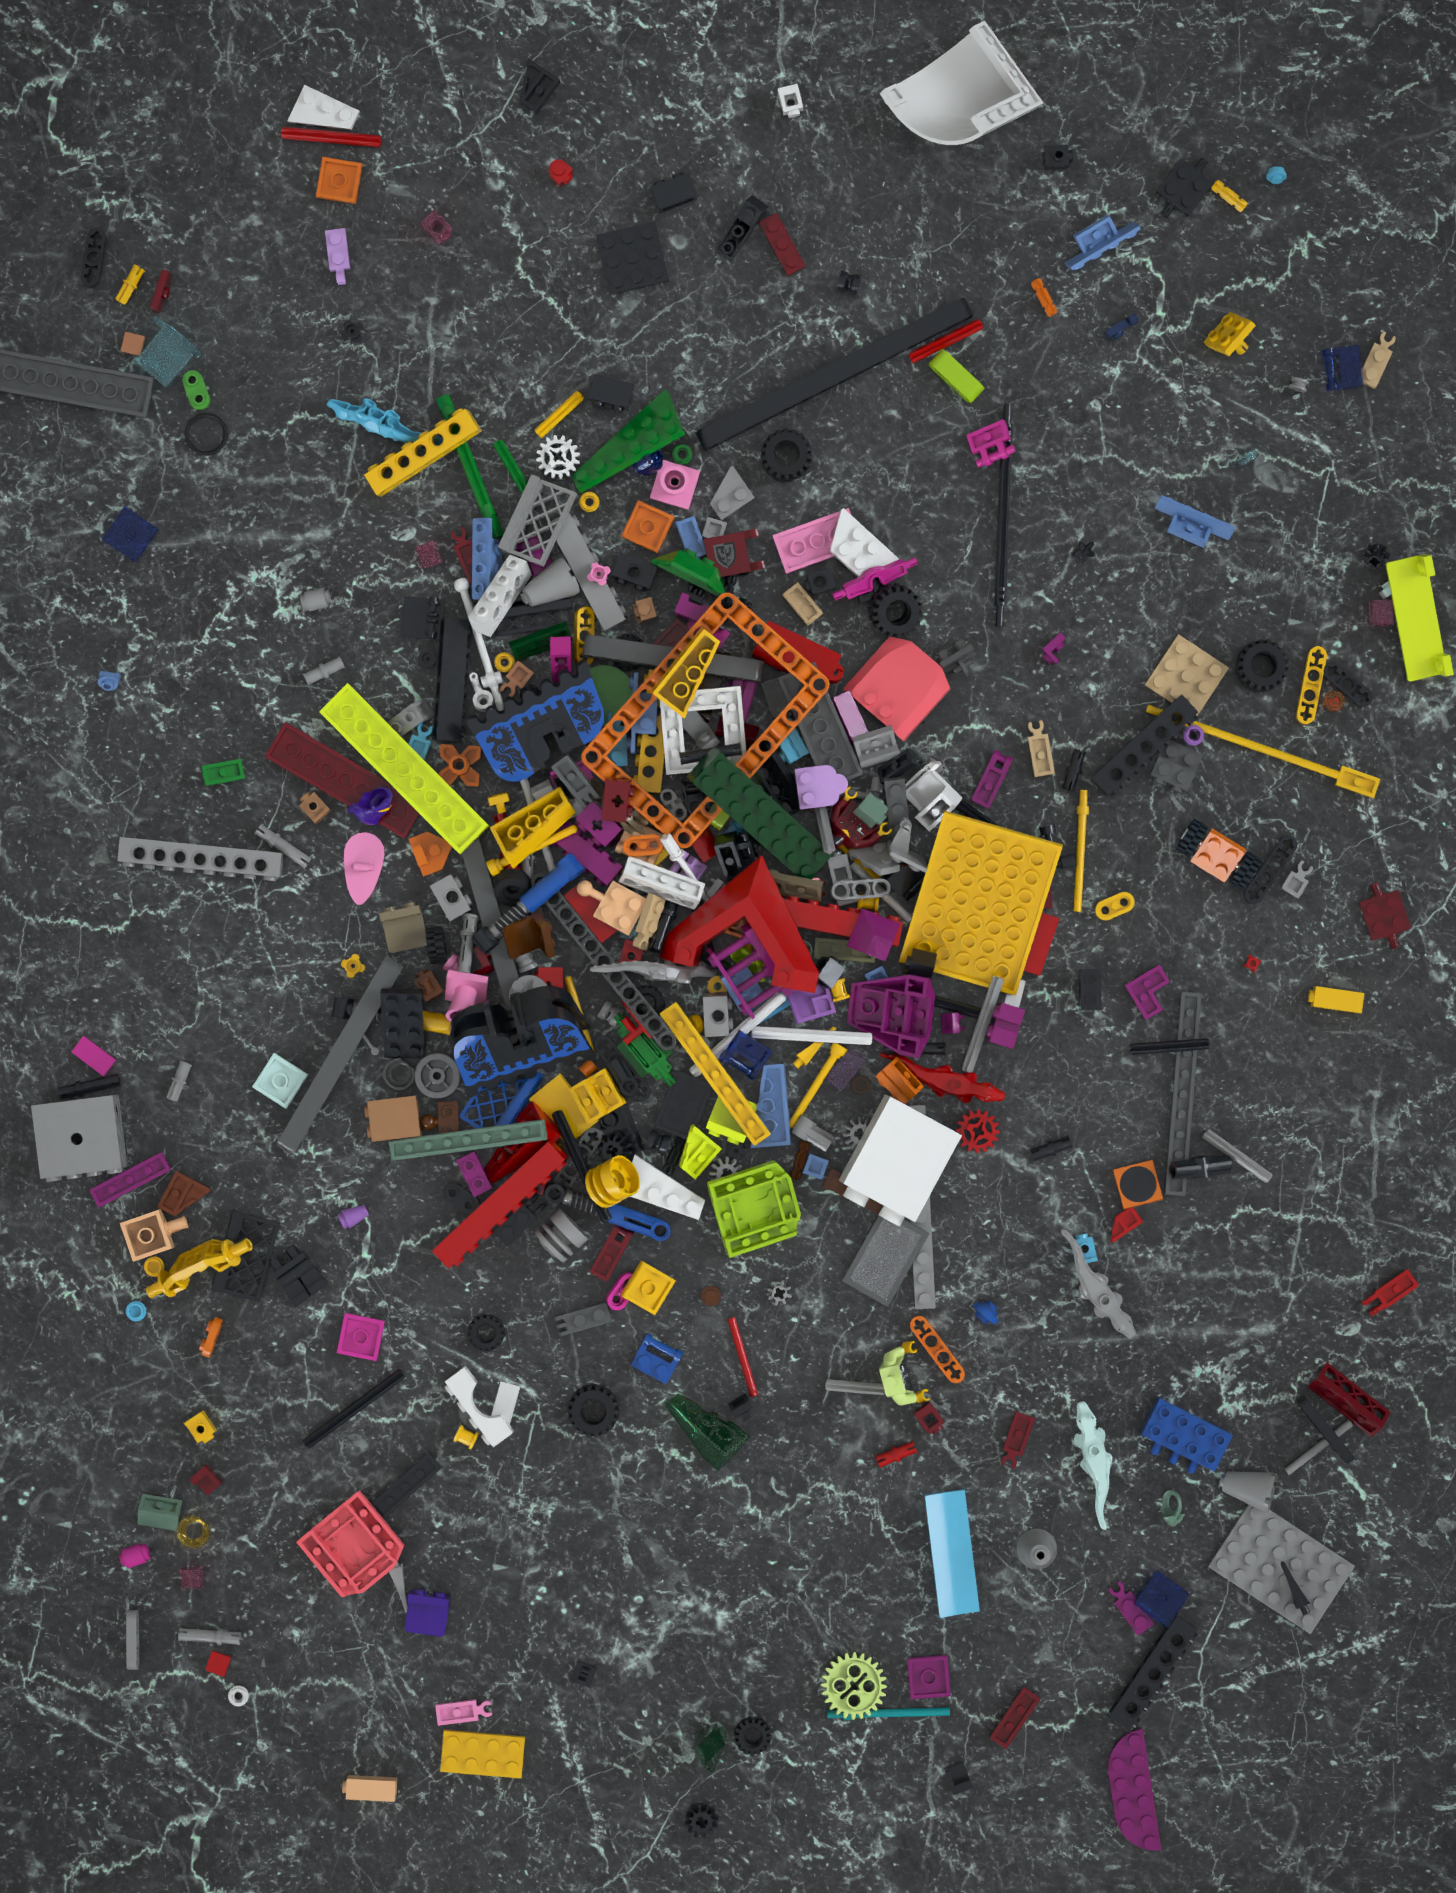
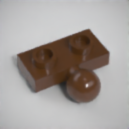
(447, 1118)

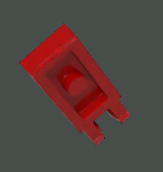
(1391, 1291)

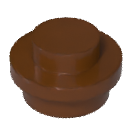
(710, 1295)

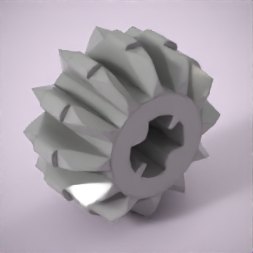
(852, 1130)
(722, 1166)

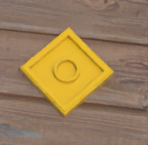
(648, 1287)

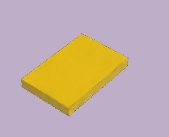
(557, 1097)

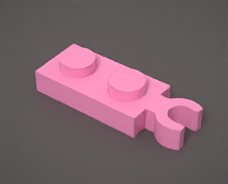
(461, 1711)

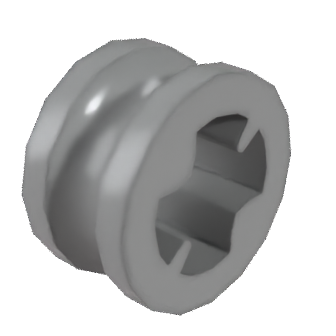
(1298, 384)

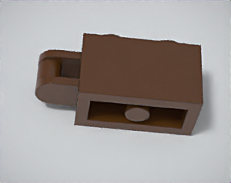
(429, 984)

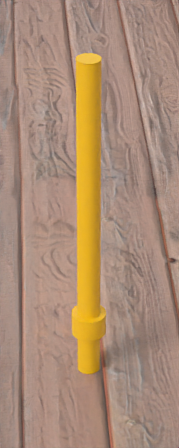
(1083, 811)

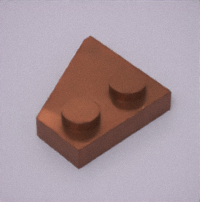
(181, 1194)

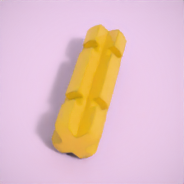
(1229, 196)

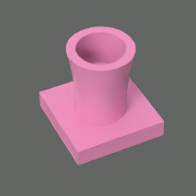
(678, 495)
(464, 991)

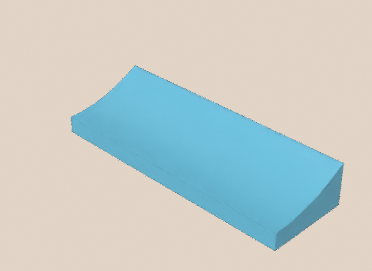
(951, 1552)

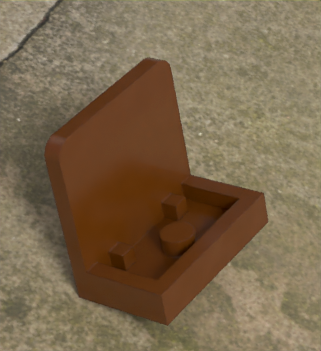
(529, 935)

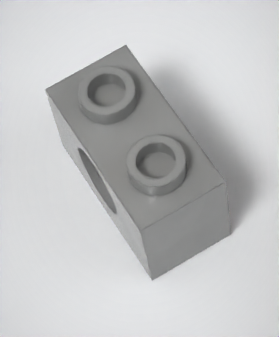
(443, 888)
(712, 1026)

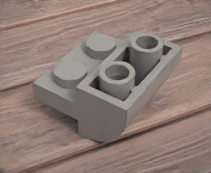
(875, 747)

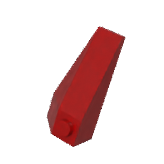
(514, 1156)

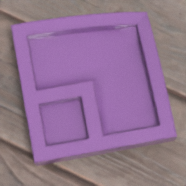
(809, 1005)

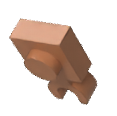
(518, 676)

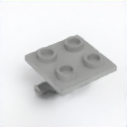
(899, 848)

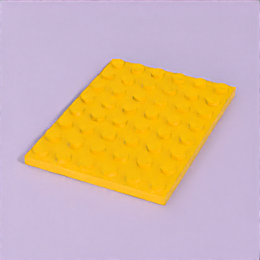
(981, 900)

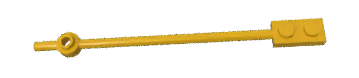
(1345, 778)

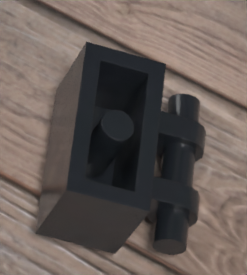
(731, 854)

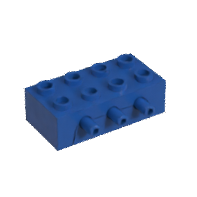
(1185, 1435)

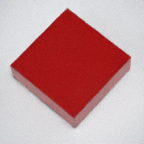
(218, 1663)

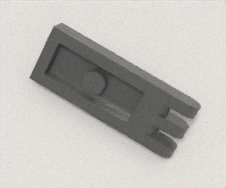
(575, 780)
(584, 1319)

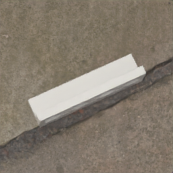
(662, 883)

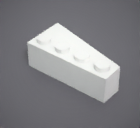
(665, 1191)

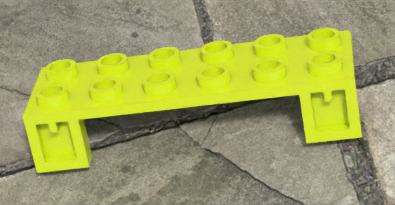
(1417, 617)

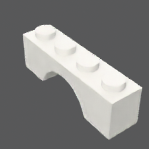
(493, 1427)

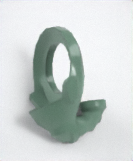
(1170, 1516)

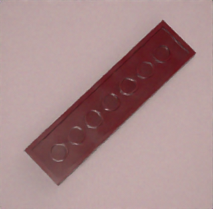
(337, 775)

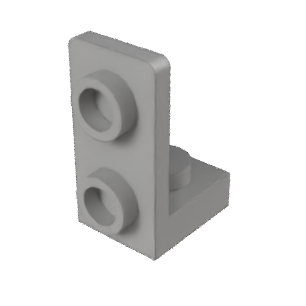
(411, 717)
(699, 730)

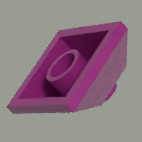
(873, 935)

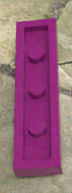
(130, 1179)

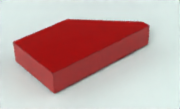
(1124, 1223)

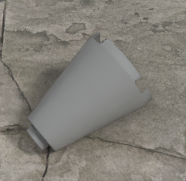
(551, 585)
(1250, 1487)
(1033, 1542)

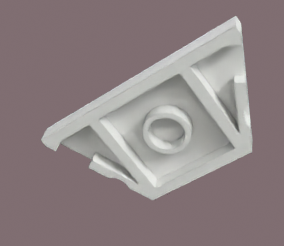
(857, 546)

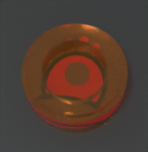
(1334, 701)

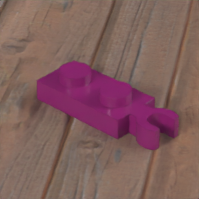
(1135, 1617)

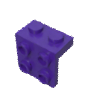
(427, 1612)

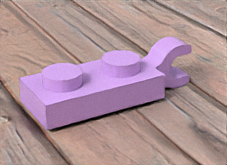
(338, 253)

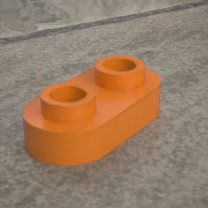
(643, 845)
(207, 1345)

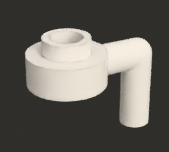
(480, 694)

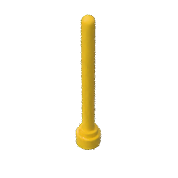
(497, 865)
(835, 1053)

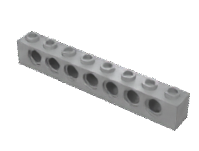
(128, 847)

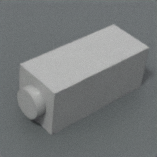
(840, 871)

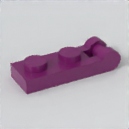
(991, 780)

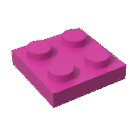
(361, 1336)

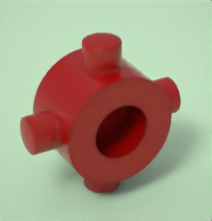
(1252, 963)

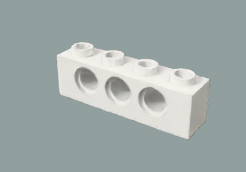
(500, 595)

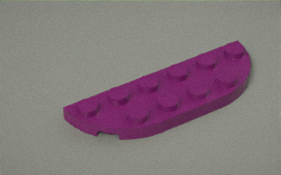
(1133, 1791)

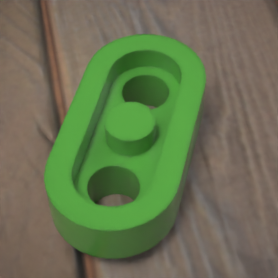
(195, 390)

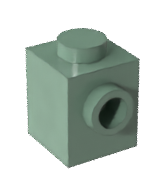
(871, 810)

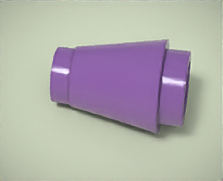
(1197, 731)
(352, 1216)

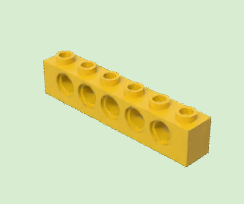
(468, 429)
(654, 783)

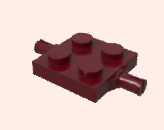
(1385, 915)

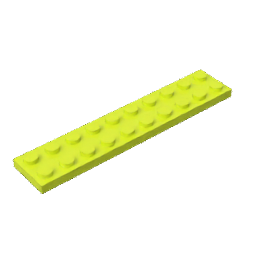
(404, 768)

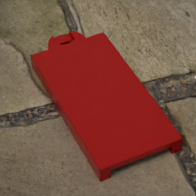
(825, 658)

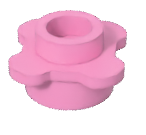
(593, 574)

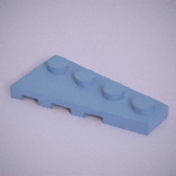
(773, 1106)

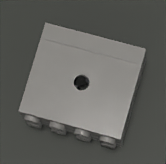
(57, 1144)

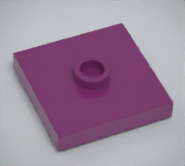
(928, 1676)

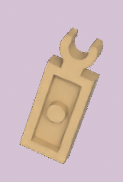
(1377, 361)
(1040, 751)
(648, 920)

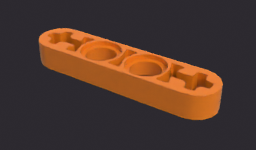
(935, 1350)

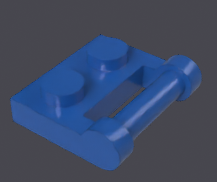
(653, 1364)

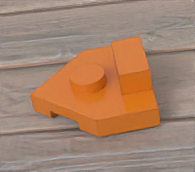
(430, 852)

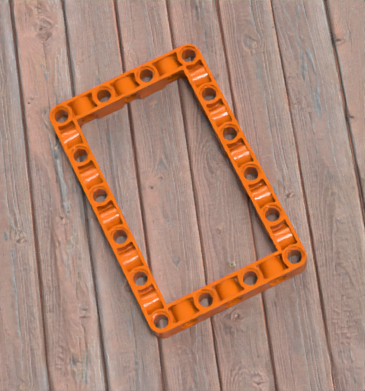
(751, 760)

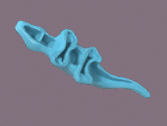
(376, 420)

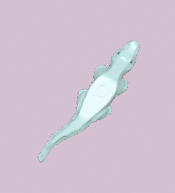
(1095, 1458)

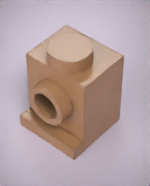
(644, 610)
(320, 812)

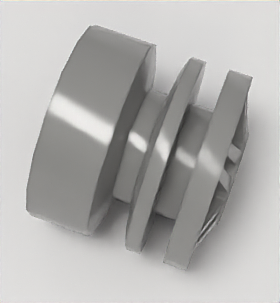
(561, 1235)

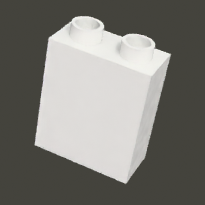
(898, 1160)

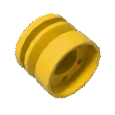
(612, 1181)

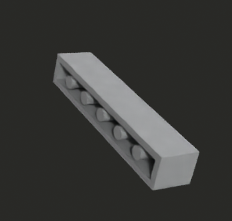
(580, 560)

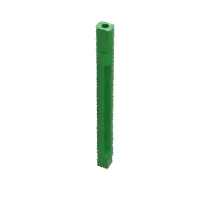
(471, 470)

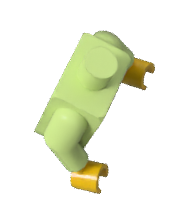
(896, 1376)

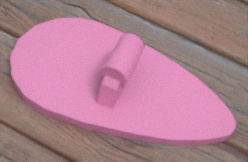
(363, 865)

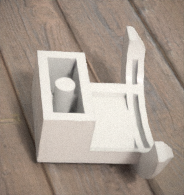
(931, 795)

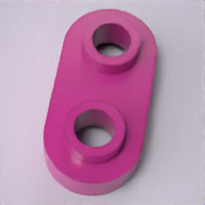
(616, 1290)

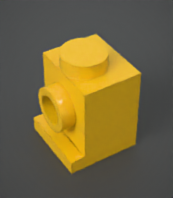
(201, 1419)

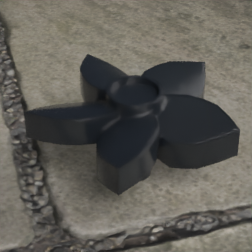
(1084, 551)

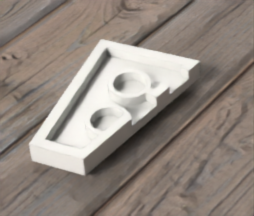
(321, 110)

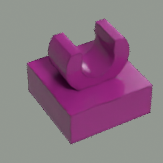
(950, 1023)

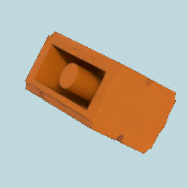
(899, 1081)

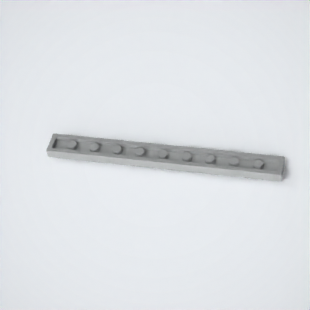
(923, 1264)

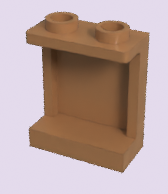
(393, 1118)

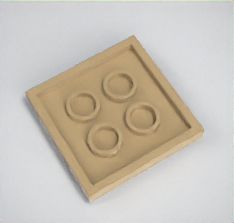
(1187, 672)

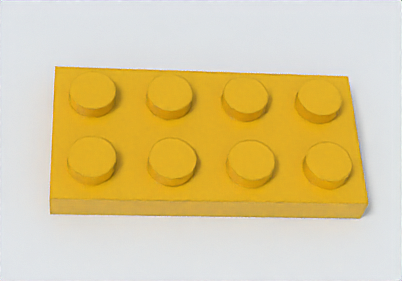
(482, 1754)

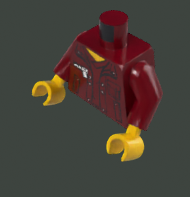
(849, 828)

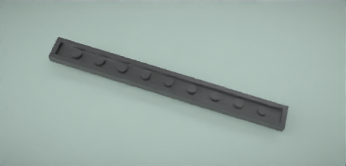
(1183, 1090)

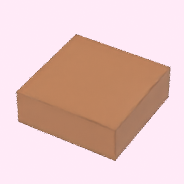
(133, 344)

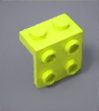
(723, 1123)

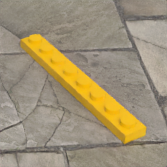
(715, 1073)

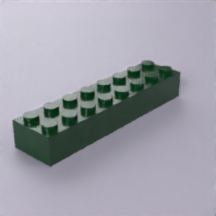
(759, 814)

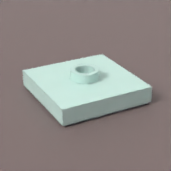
(280, 1080)

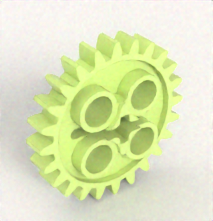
(866, 1700)

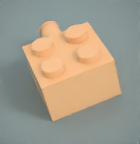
(150, 1234)

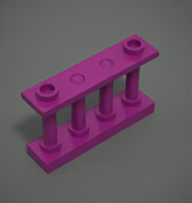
(759, 953)

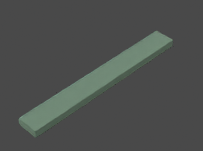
(468, 1140)

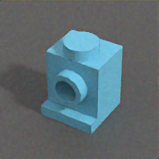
(1084, 1239)

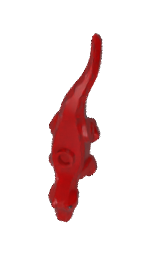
(945, 1081)

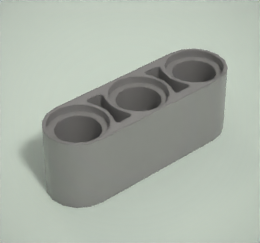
(869, 885)

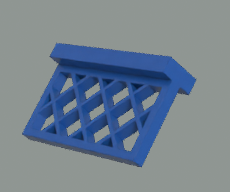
(512, 1110)

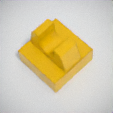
(498, 800)

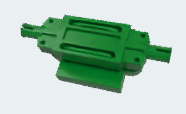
(645, 1054)

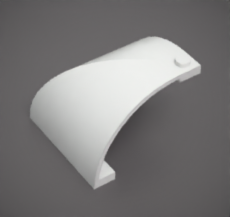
(963, 92)

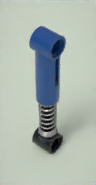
(564, 872)
(620, 1215)

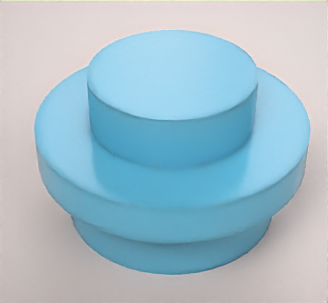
(1276, 175)
(136, 1311)

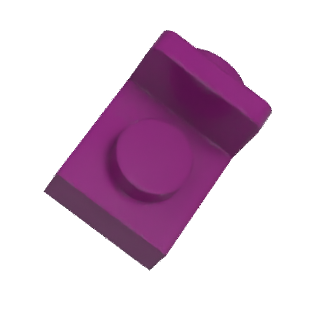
(1054, 645)

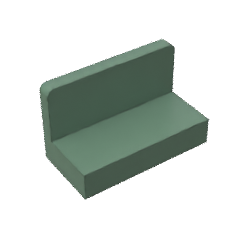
(159, 1512)

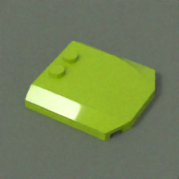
(754, 1207)

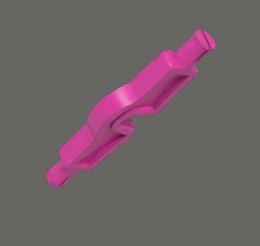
(865, 582)

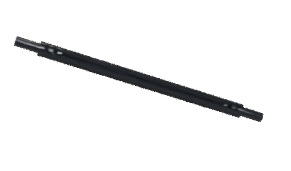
(1003, 525)

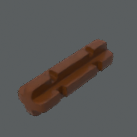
(800, 1160)

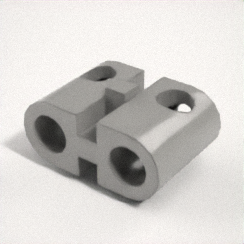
(674, 804)

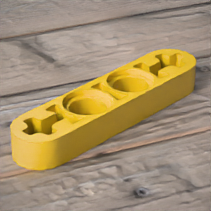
(1307, 684)

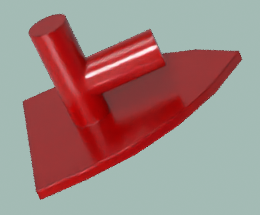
(634, 1031)

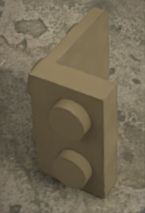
(403, 927)

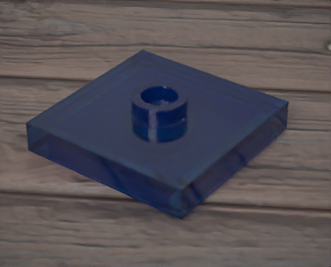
(130, 534)
(1161, 1599)

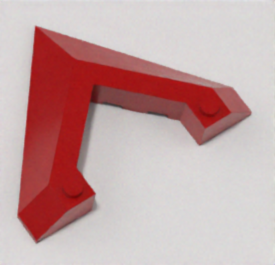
(758, 899)

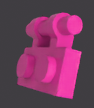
(989, 437)

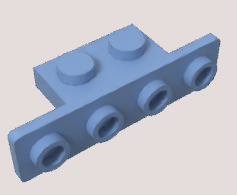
(1097, 239)
(1191, 523)
(485, 556)
(647, 722)

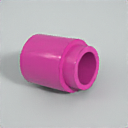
(134, 1555)

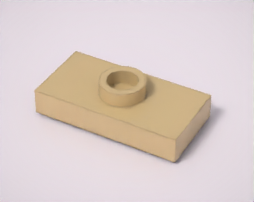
(802, 604)

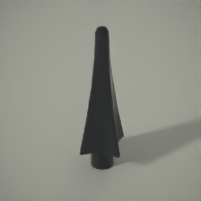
(1298, 1596)

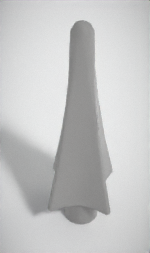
(398, 1579)

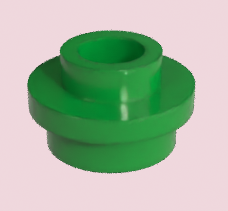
(682, 461)

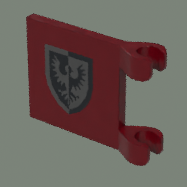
(731, 553)

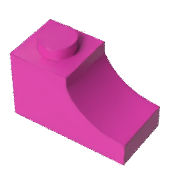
(560, 656)

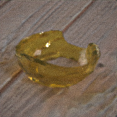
(185, 1539)

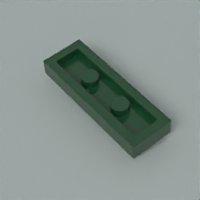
(538, 641)

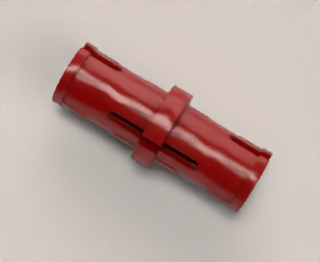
(896, 1454)

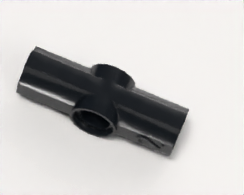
(1200, 1167)

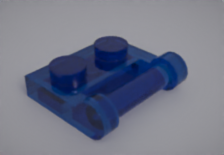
(1349, 365)
(748, 1048)

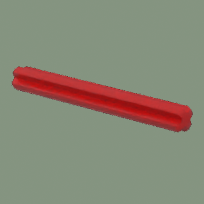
(331, 137)

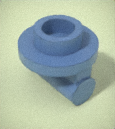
(108, 680)

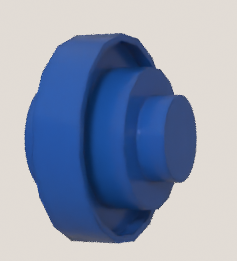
(986, 1312)

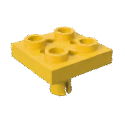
(1230, 334)

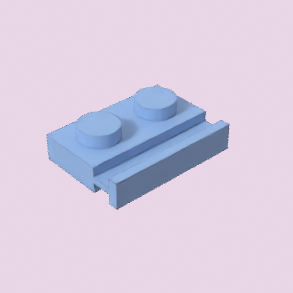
(737, 979)

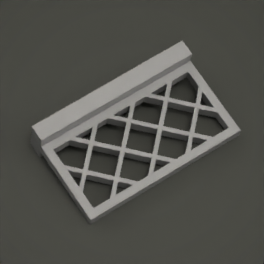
(521, 517)

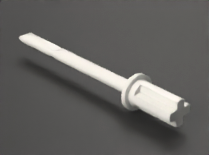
(676, 854)

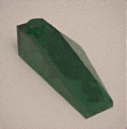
(710, 1435)
(709, 1745)

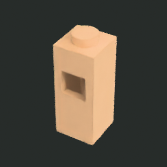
(370, 1788)

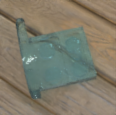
(166, 353)

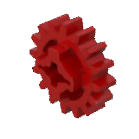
(987, 1135)

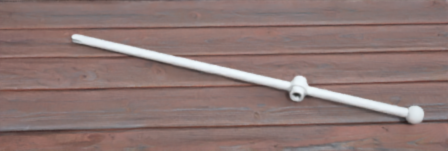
(492, 680)

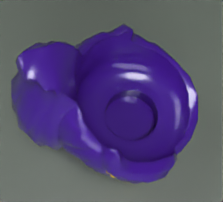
(372, 805)

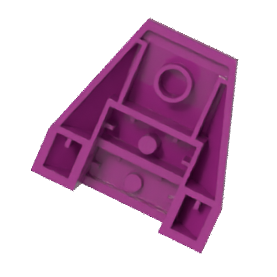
(894, 1011)

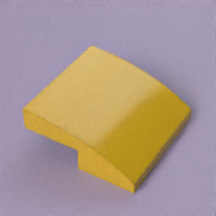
(597, 1096)

